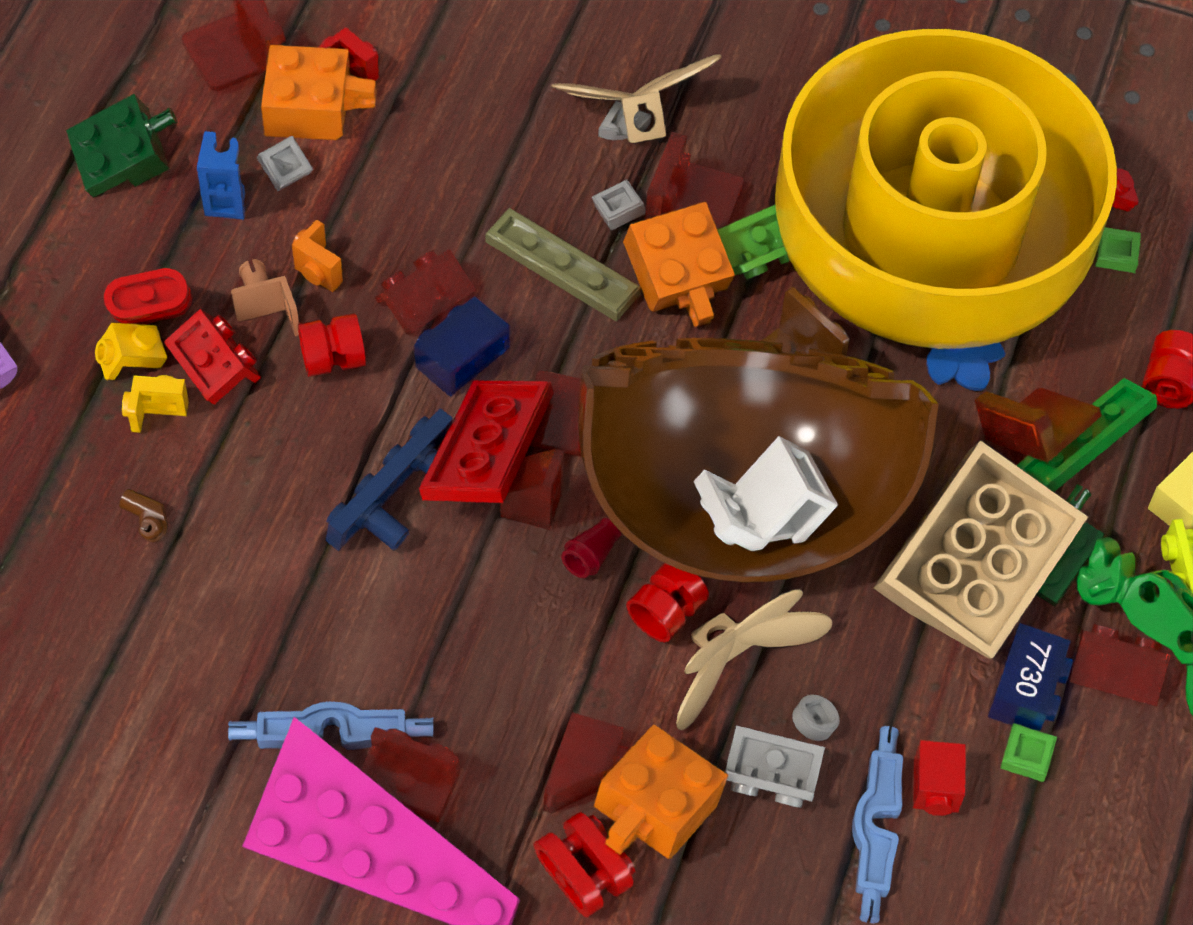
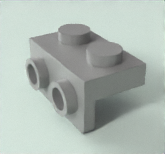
(773, 765)

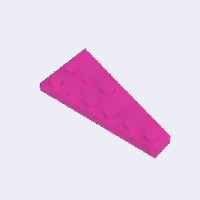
(350, 830)

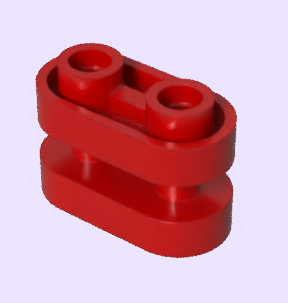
(148, 297)
(609, 868)

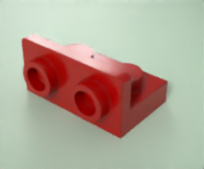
(211, 355)

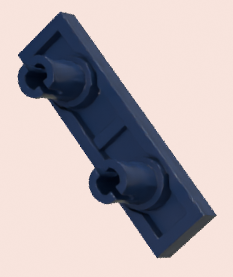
(373, 491)

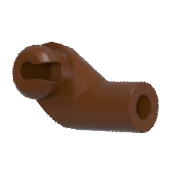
(150, 512)

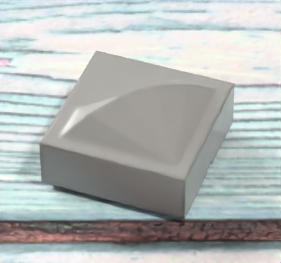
(284, 163)
(619, 205)

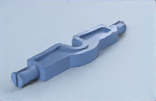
(353, 723)
(877, 845)

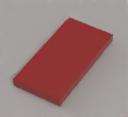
(487, 441)

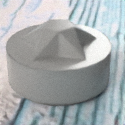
(816, 717)

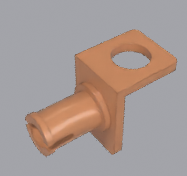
(262, 295)

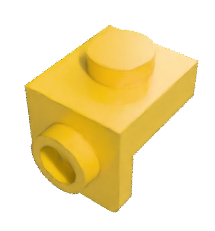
(130, 347)
(154, 396)

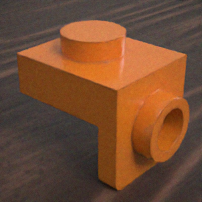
(315, 261)

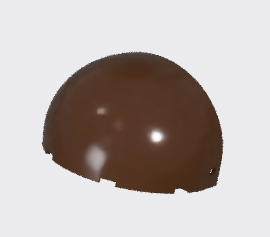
(717, 405)

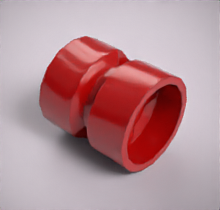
(331, 344)
(1171, 369)
(665, 602)

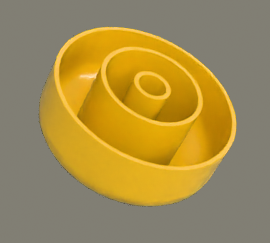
(943, 187)

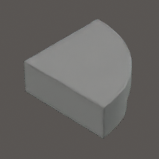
(614, 123)

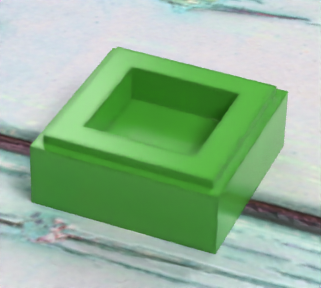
(1118, 250)
(1028, 752)

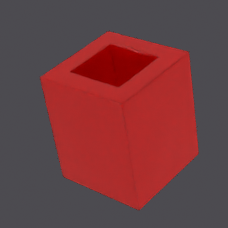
(939, 777)

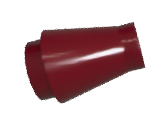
(588, 550)

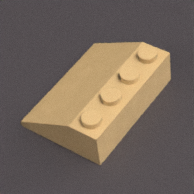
(981, 551)

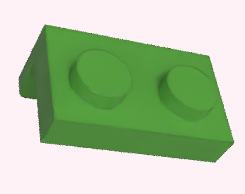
(753, 242)

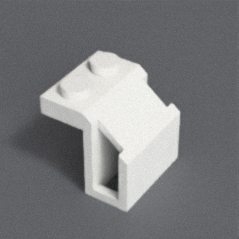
(771, 502)

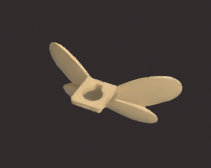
(647, 94)
(765, 627)

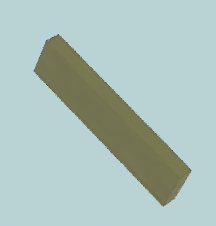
(562, 264)

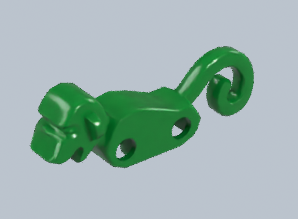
(1161, 617)

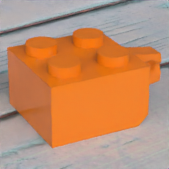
(310, 92)
(680, 261)
(659, 794)

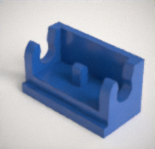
(220, 179)

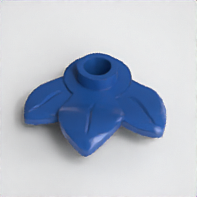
(965, 365)

